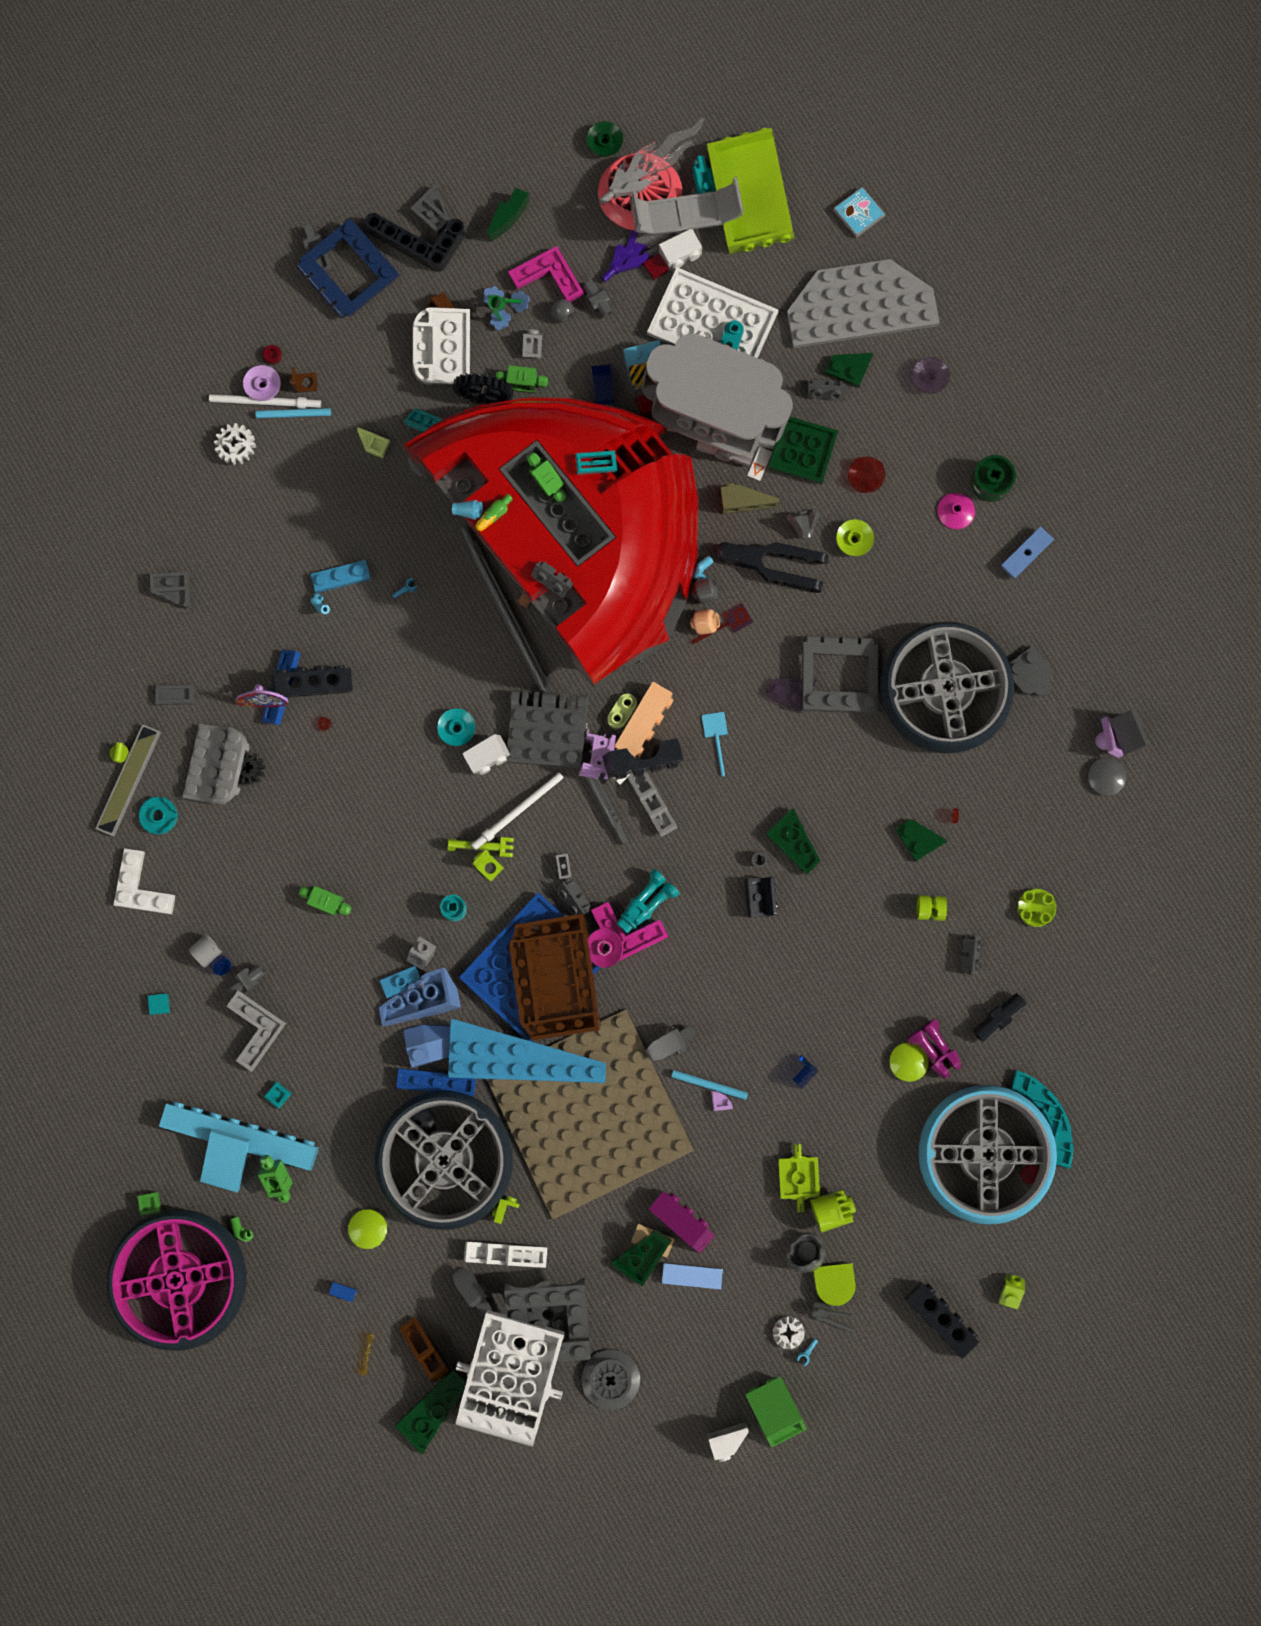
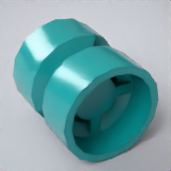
(453, 908)

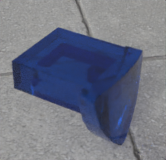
(805, 1074)

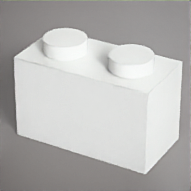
(680, 249)
(486, 754)

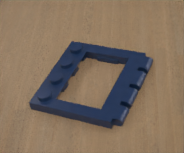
(366, 250)

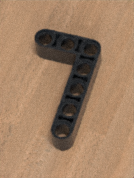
(416, 243)

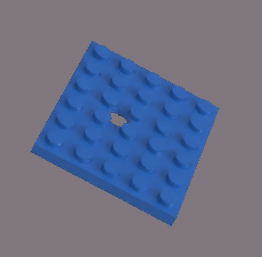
(492, 971)

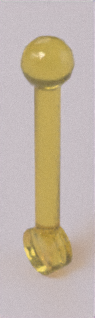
(364, 1371)

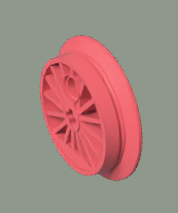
(616, 207)

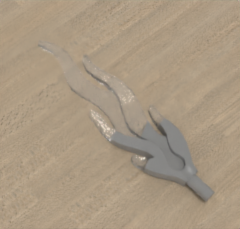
(641, 166)

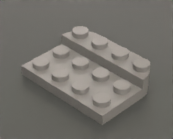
(215, 765)

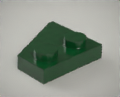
(849, 367)
(919, 839)

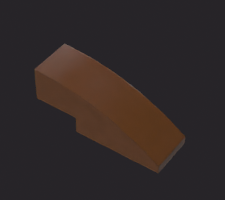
(424, 1349)

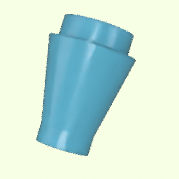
(468, 509)

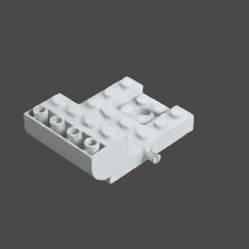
(509, 1383)

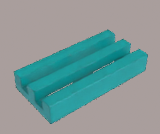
(578, 456)

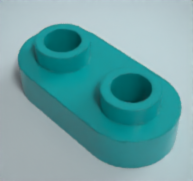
(733, 337)

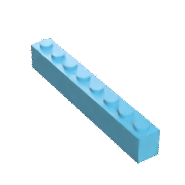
(261, 1143)

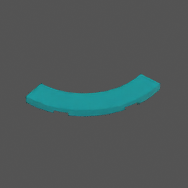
(1052, 1111)

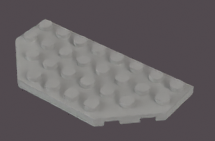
(860, 304)

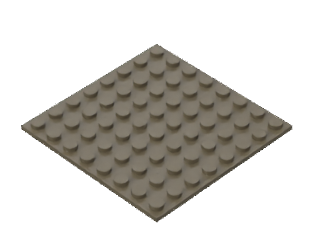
(593, 1135)

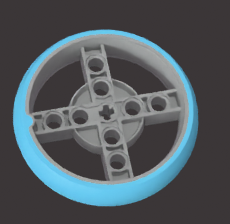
(987, 1210)

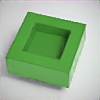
(149, 1203)

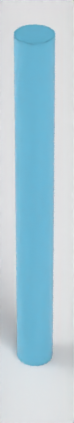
(293, 413)
(709, 1084)

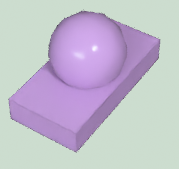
(1107, 739)

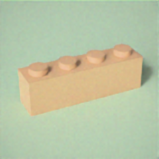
(644, 720)

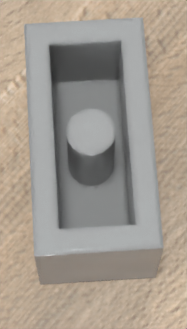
(563, 866)

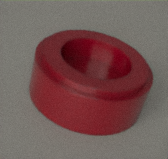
(272, 354)
(1029, 1173)

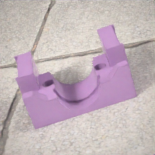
(600, 747)

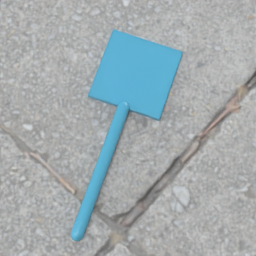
(715, 725)

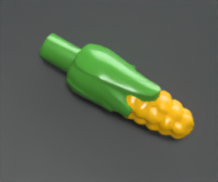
(494, 512)

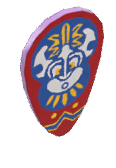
(261, 698)

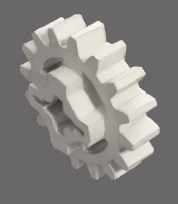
(240, 450)

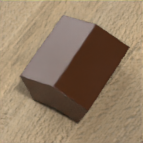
(440, 301)

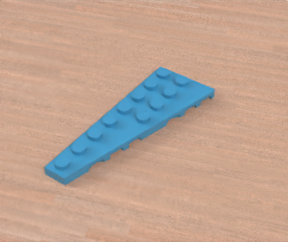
(495, 1055)

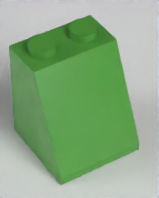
(775, 1411)

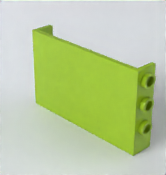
(761, 187)

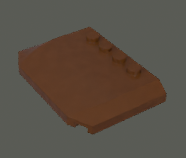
(554, 977)

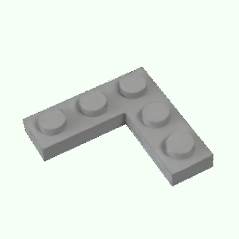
(268, 1028)

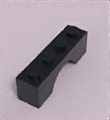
(621, 762)

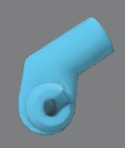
(700, 567)
(316, 602)

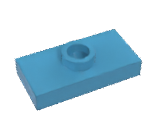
(400, 981)

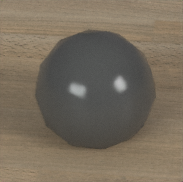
(562, 310)

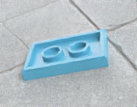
(225, 1160)

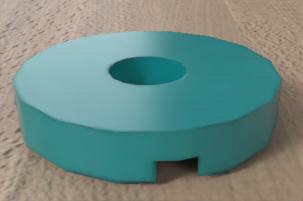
(168, 820)

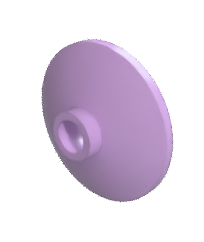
(261, 375)

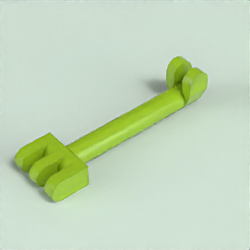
(501, 847)

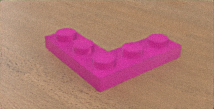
(545, 263)
(635, 941)

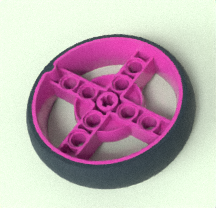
(186, 1335)

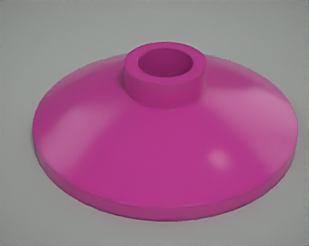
(950, 517)
(599, 954)

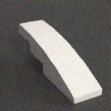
(505, 1254)

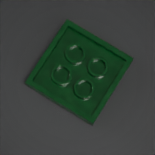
(803, 450)

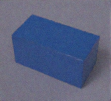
(343, 1291)

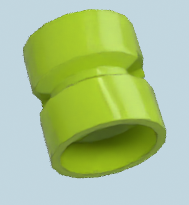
(931, 908)

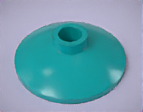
(454, 718)

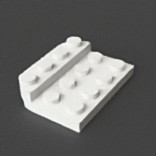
(441, 345)

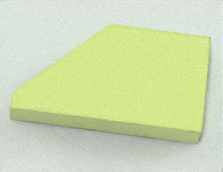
(374, 443)

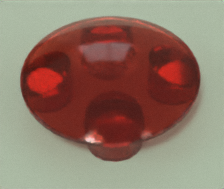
(866, 474)

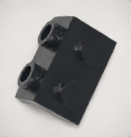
(760, 897)

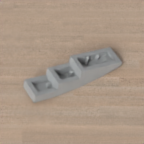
(652, 803)

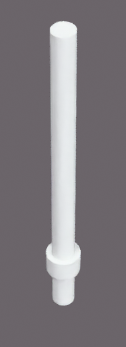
(301, 402)
(488, 834)

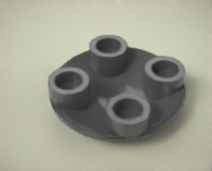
(1106, 776)

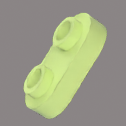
(622, 711)

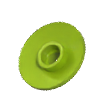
(857, 529)

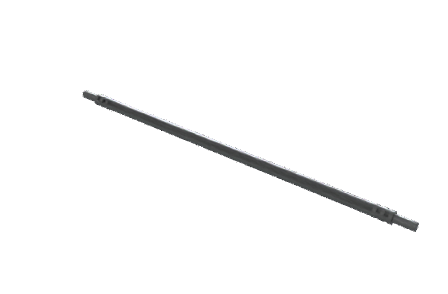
(535, 668)

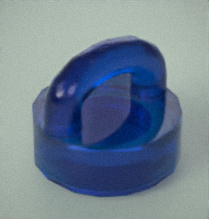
(220, 965)

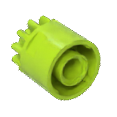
(833, 1210)

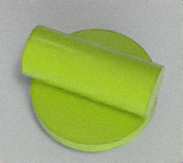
(119, 753)

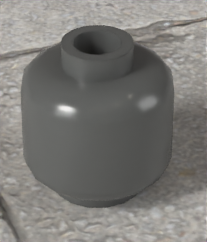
(706, 590)

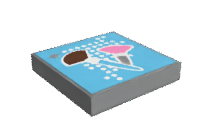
(859, 212)

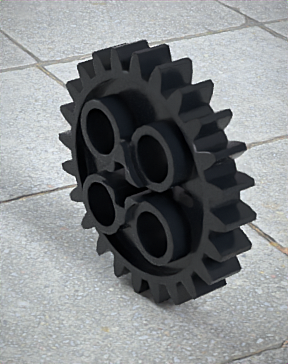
(471, 388)

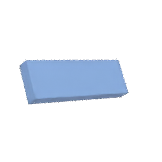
(692, 1276)

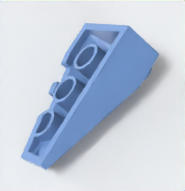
(427, 997)
(427, 1044)

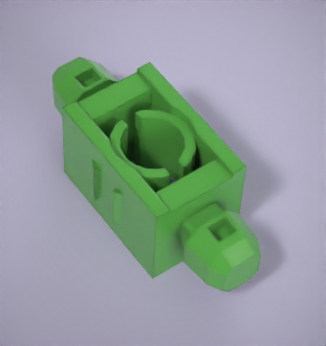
(523, 378)
(546, 477)
(325, 900)
(275, 1178)

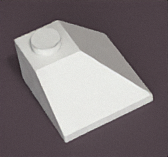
(727, 1441)

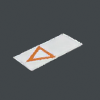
(759, 463)

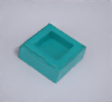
(158, 1004)
(278, 1095)

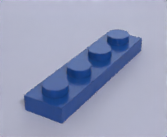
(289, 661)
(434, 1082)

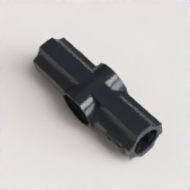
(999, 1017)

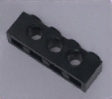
(341, 674)
(960, 1346)

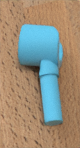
(807, 1352)

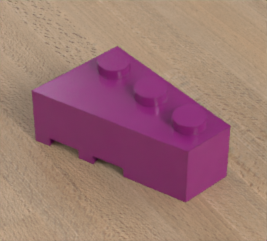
(682, 1221)

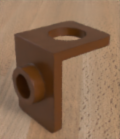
(297, 379)

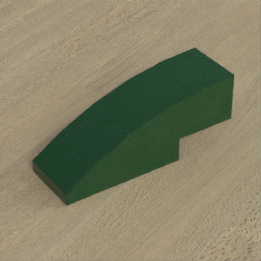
(507, 214)

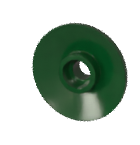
(604, 131)

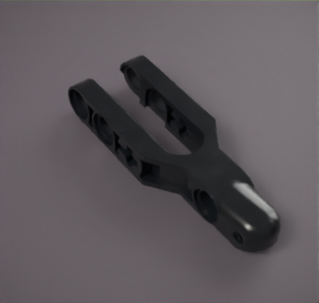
(751, 558)

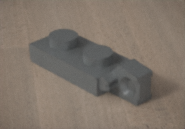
(310, 242)

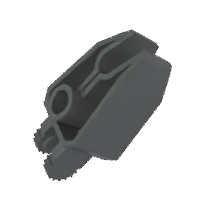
(672, 1042)
(474, 1293)

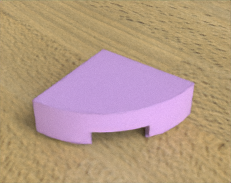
(720, 1101)

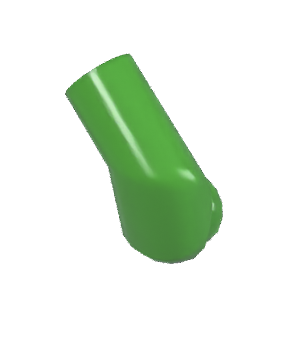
(240, 1232)

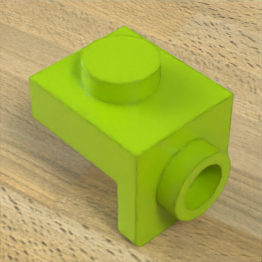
(499, 1211)
(1012, 1291)

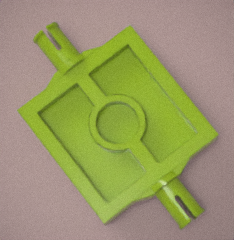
(799, 1178)

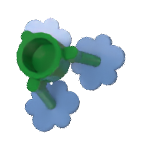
(497, 303)

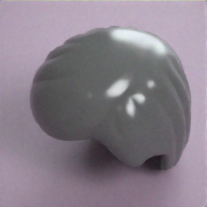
(806, 1253)

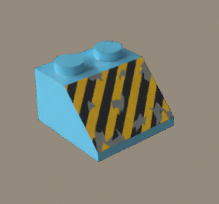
(636, 361)

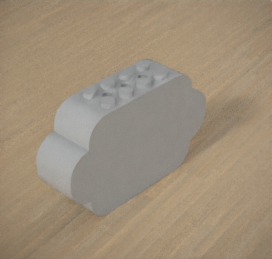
(716, 394)

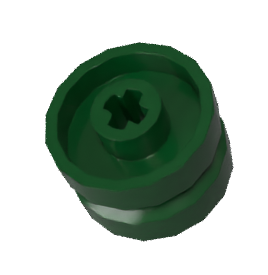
(993, 478)

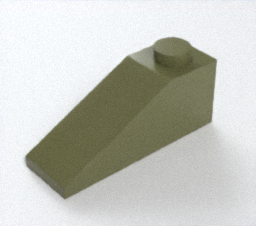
(741, 499)

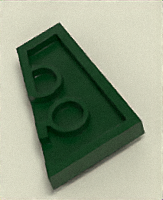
(794, 842)
(642, 1257)

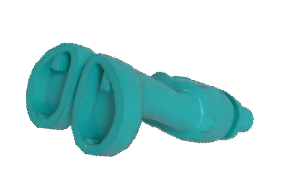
(637, 911)

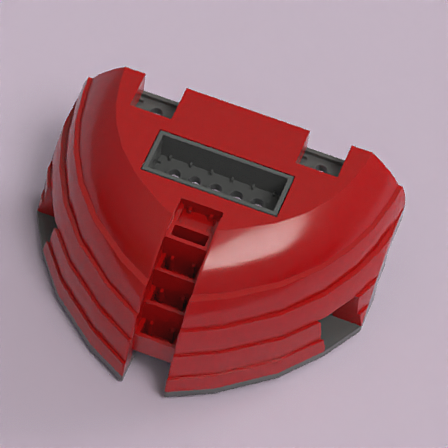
(636, 520)

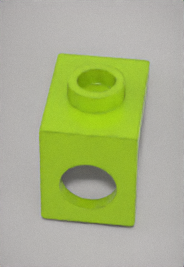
(484, 858)

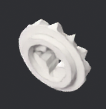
(796, 1338)

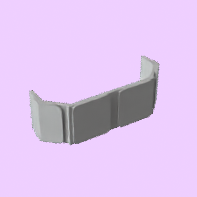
(687, 211)

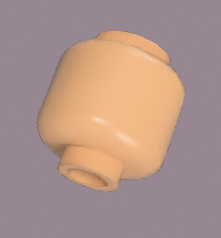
(705, 621)

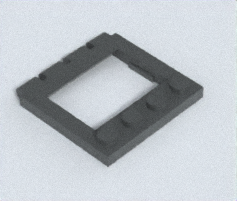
(840, 701)

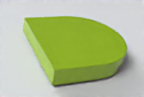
(835, 1283)

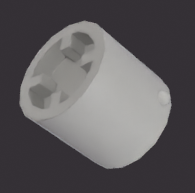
(205, 950)

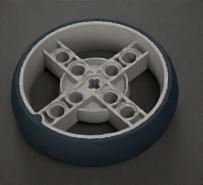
(961, 697)
(486, 1195)

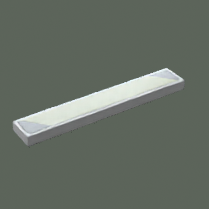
(128, 780)

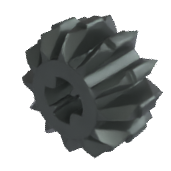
(255, 772)

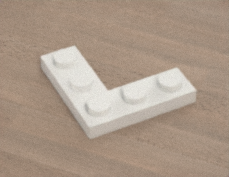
(127, 888)

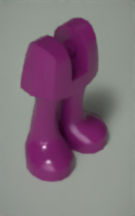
(919, 1038)

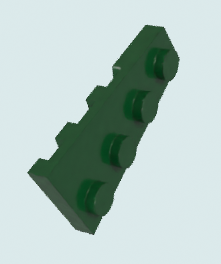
(425, 1417)

